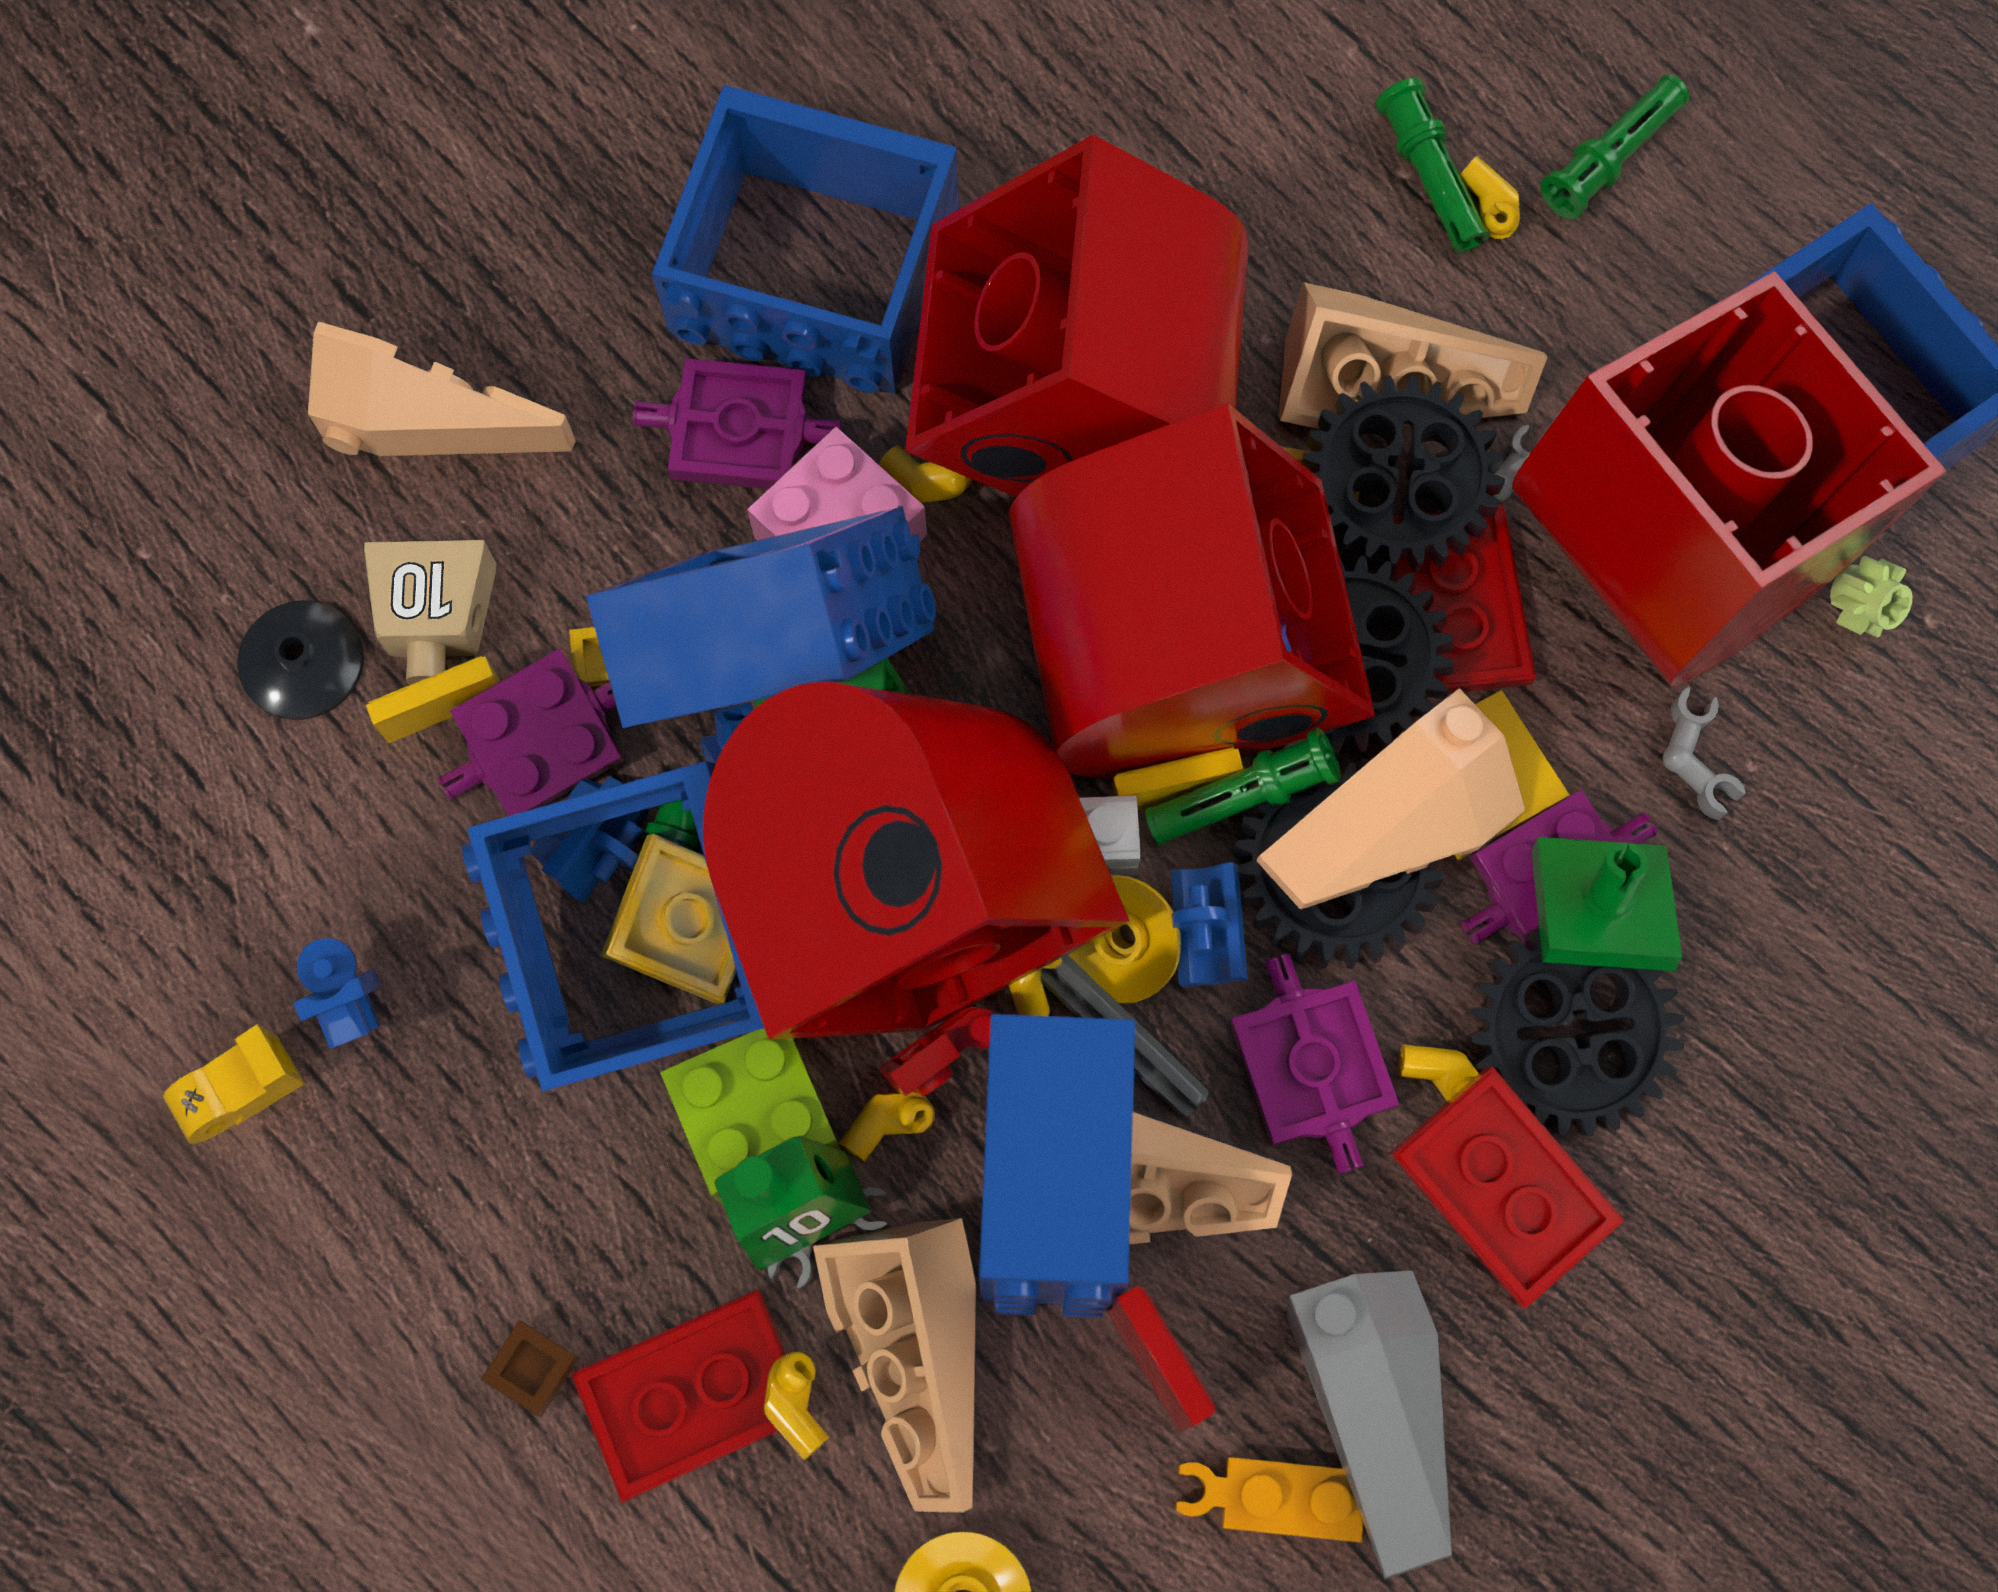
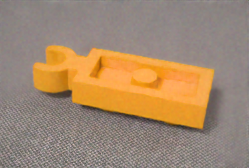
(1278, 1499)

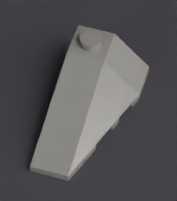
(1381, 1396)

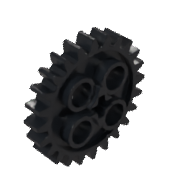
(1458, 482)
(1379, 599)
(1373, 912)
(1580, 1086)

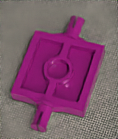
(735, 423)
(535, 735)
(1509, 865)
(1313, 1063)

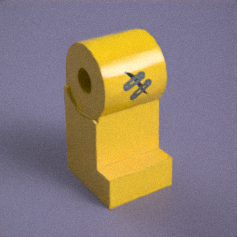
(233, 1086)

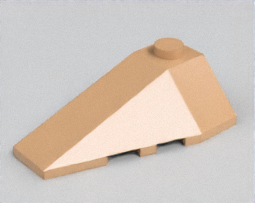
(1351, 339)
(394, 409)
(1419, 800)
(1199, 1184)
(912, 1323)

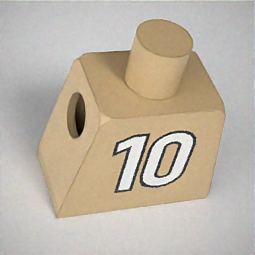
(429, 600)

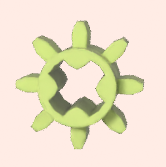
(1871, 596)

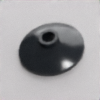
(313, 681)

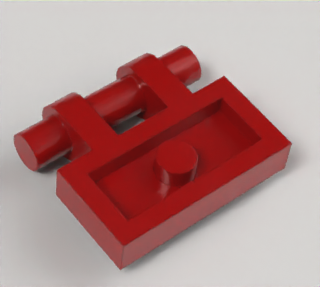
(925, 1061)

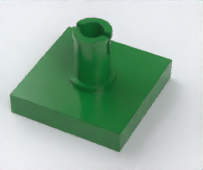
(1605, 904)

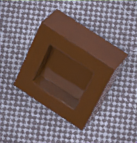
(530, 1368)

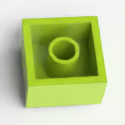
(745, 1102)

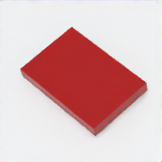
(1481, 609)
(1506, 1187)
(1161, 1359)
(683, 1395)

